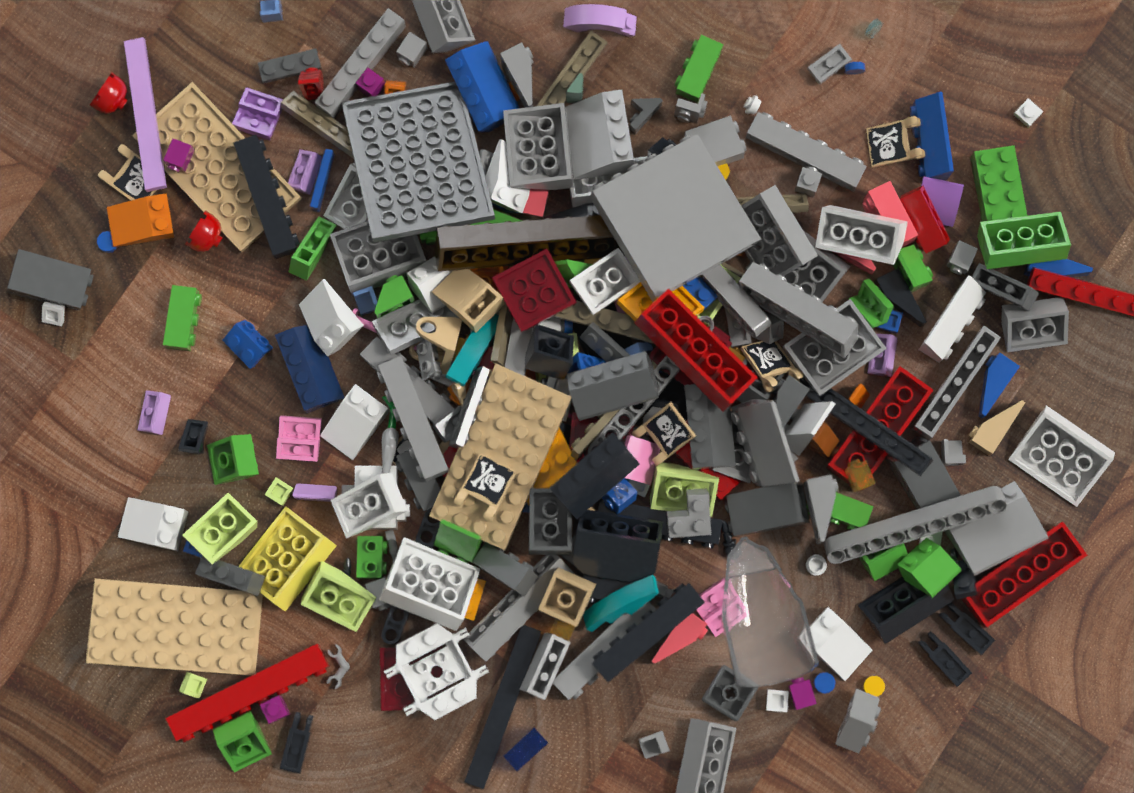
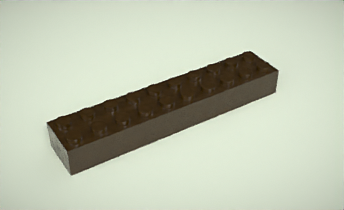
(514, 242)

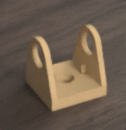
(444, 338)

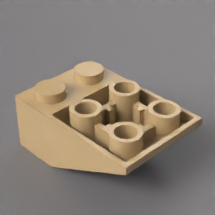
(469, 298)

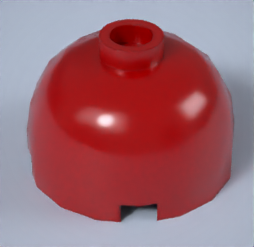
(110, 95)
(205, 234)

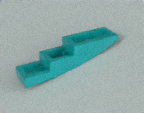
(472, 352)
(622, 601)

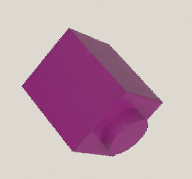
(370, 83)
(178, 155)
(801, 693)
(275, 709)

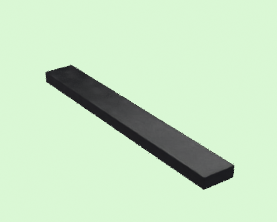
(872, 430)
(502, 706)

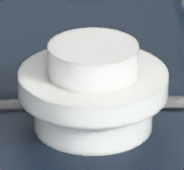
(752, 105)
(816, 565)

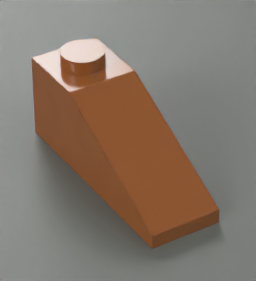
(824, 442)

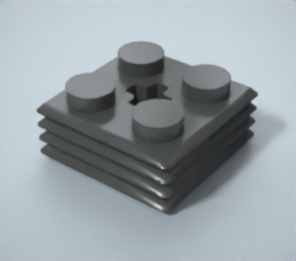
(717, 698)

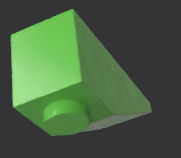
(311, 248)

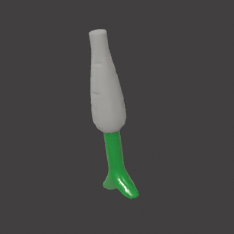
(389, 439)

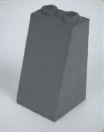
(49, 280)
(933, 485)
(767, 509)

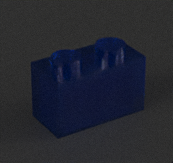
(525, 749)

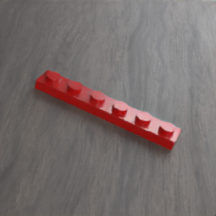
(1081, 291)

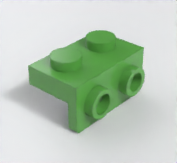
(872, 304)

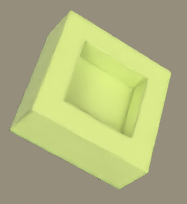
(279, 491)
(193, 685)

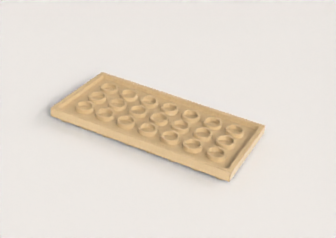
(214, 172)
(515, 429)
(174, 627)

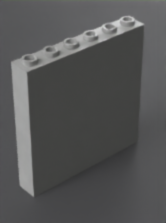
(674, 216)

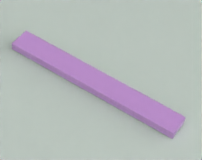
(145, 114)

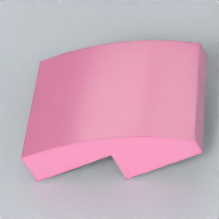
(298, 438)
(644, 452)
(712, 608)

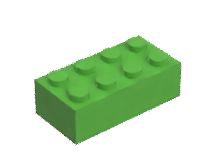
(998, 183)
(1023, 240)

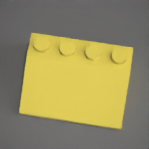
(287, 557)

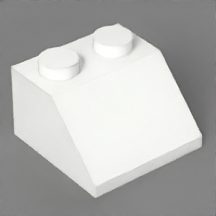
(424, 280)

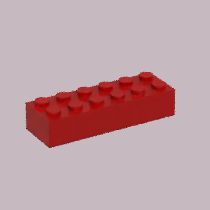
(695, 350)
(894, 408)
(1024, 575)

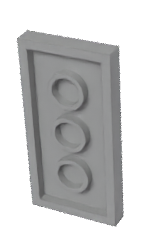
(399, 327)

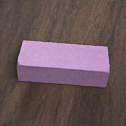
(305, 171)
(883, 363)
(154, 412)
(315, 492)

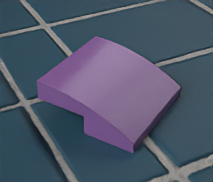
(257, 113)
(945, 198)

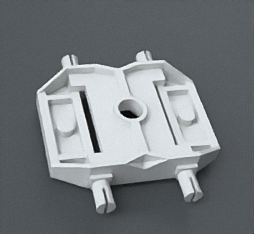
(419, 675)

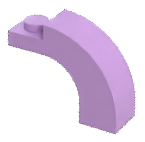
(602, 17)

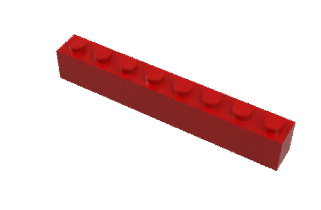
(248, 692)

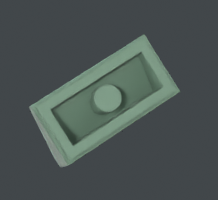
(575, 91)

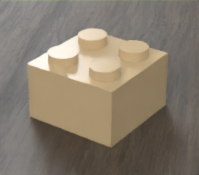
(567, 597)

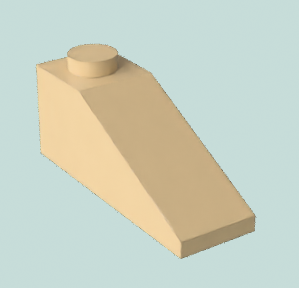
(991, 432)

